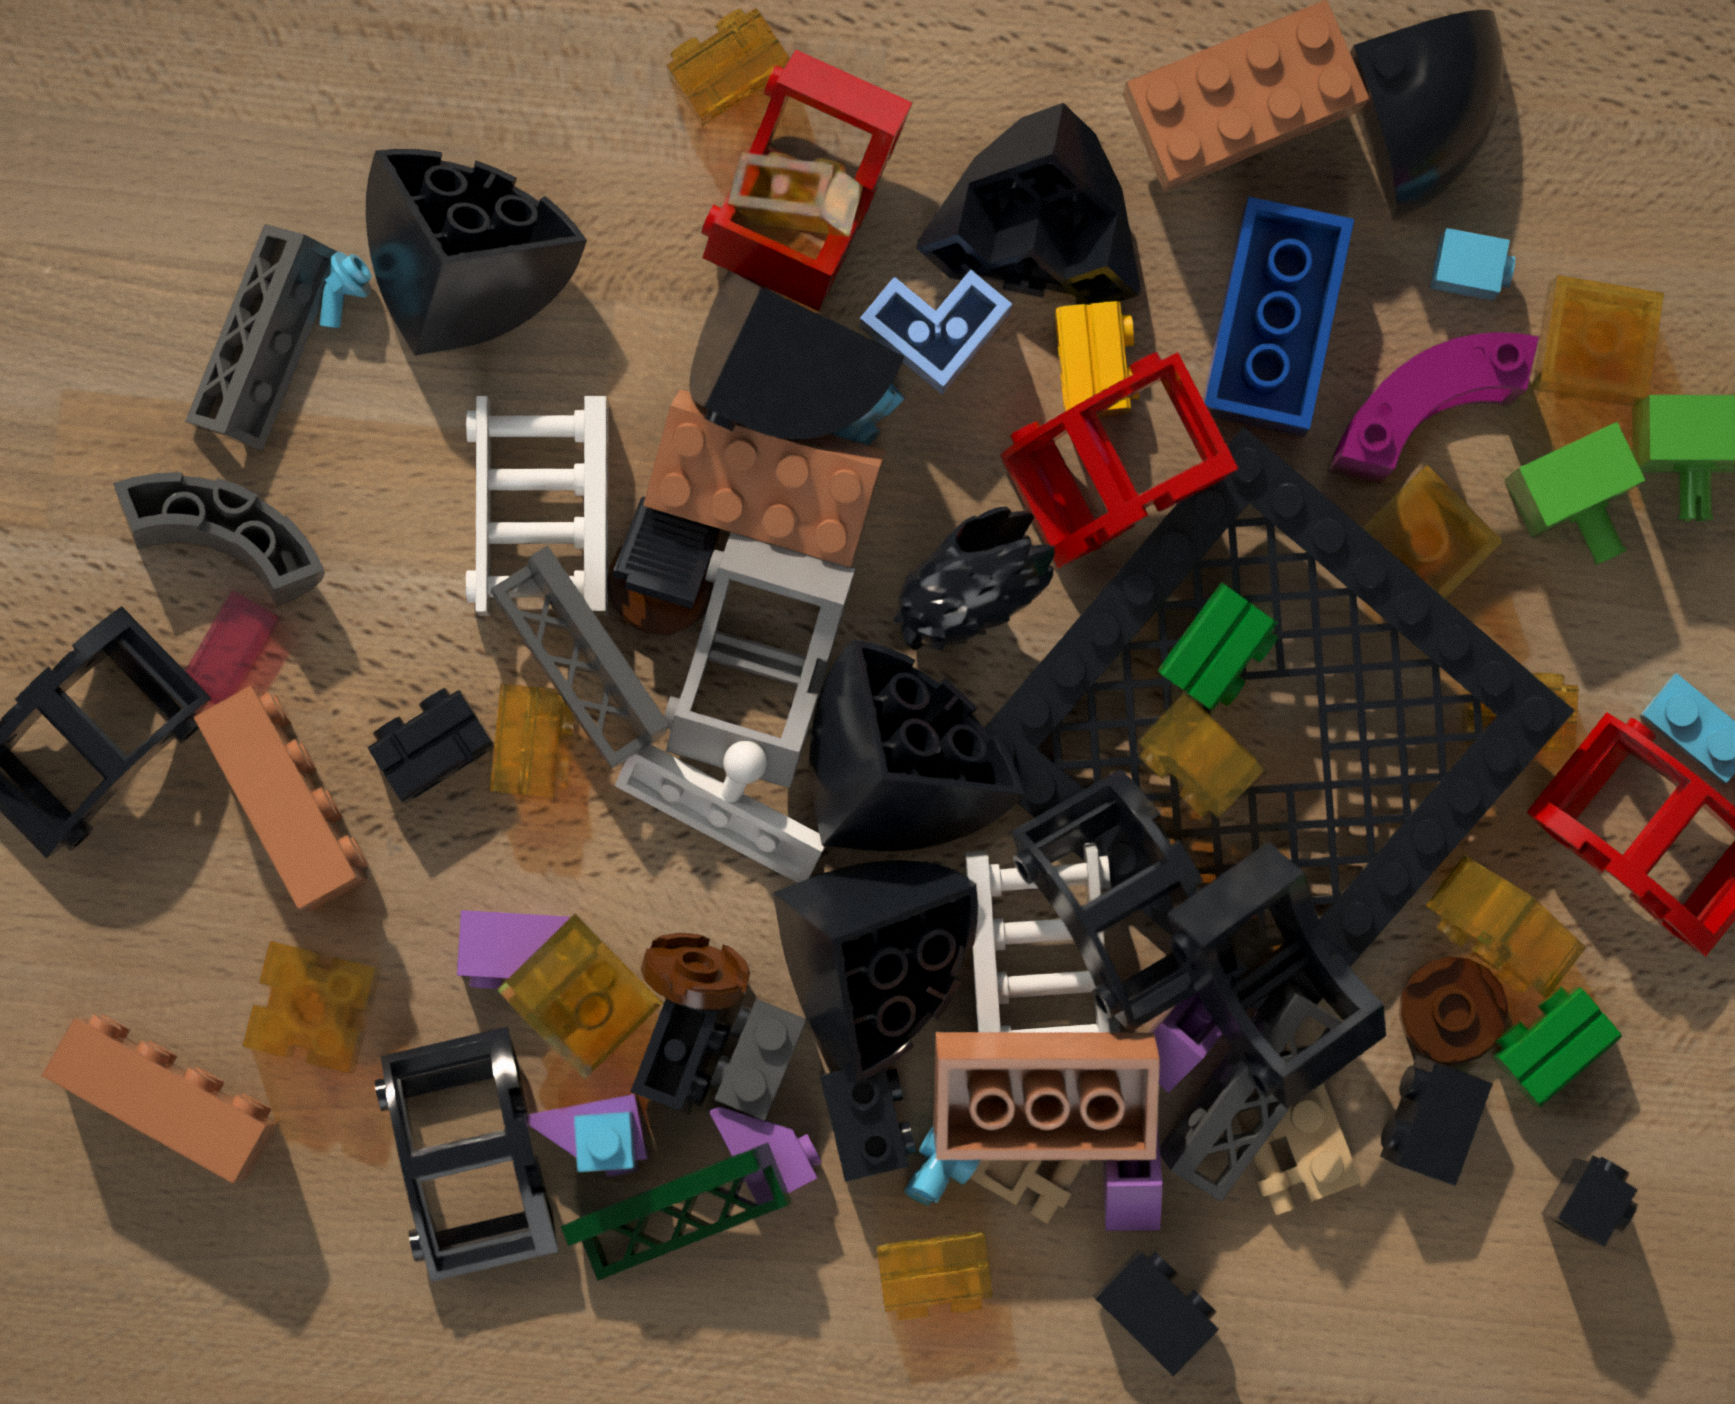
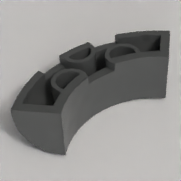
(225, 518)

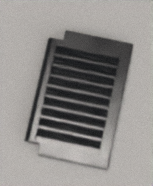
(665, 555)

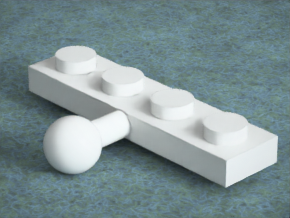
(723, 808)

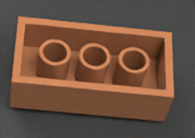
(1245, 95)
(765, 487)
(281, 799)
(1046, 1095)
(160, 1098)

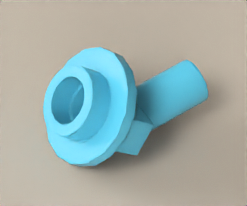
(347, 277)

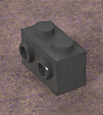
(759, 1060)

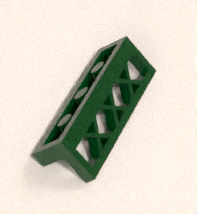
(664, 1196)

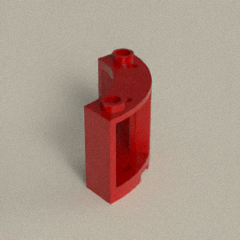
(847, 100)
(1053, 493)
(1712, 904)

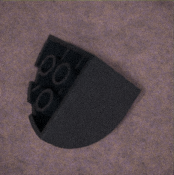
(1428, 103)
(462, 248)
(784, 365)
(902, 757)
(876, 954)

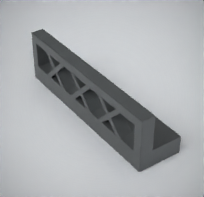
(270, 338)
(596, 646)
(1230, 1091)

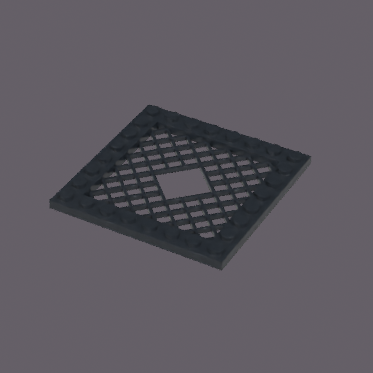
(1523, 704)

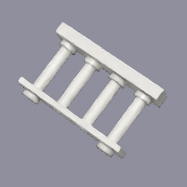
(586, 479)
(992, 935)

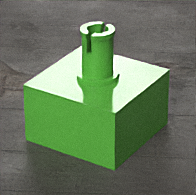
(1687, 438)
(1577, 487)

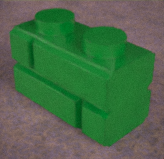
(1219, 647)
(1556, 1044)

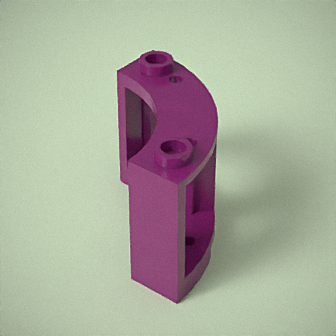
(1446, 376)

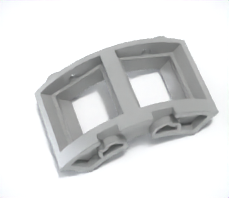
(788, 575)

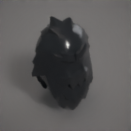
(974, 580)

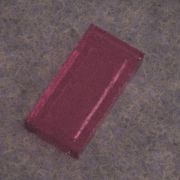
(231, 647)

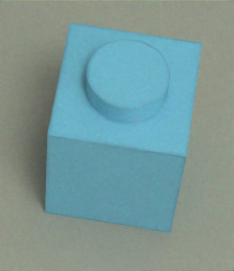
(1472, 264)
(605, 1141)

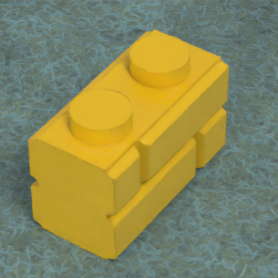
(1093, 352)

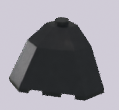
(1039, 214)

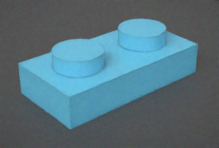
(1694, 726)

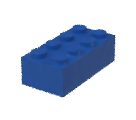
(1277, 316)

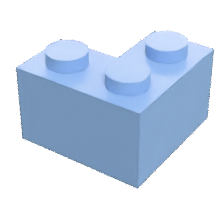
(940, 340)

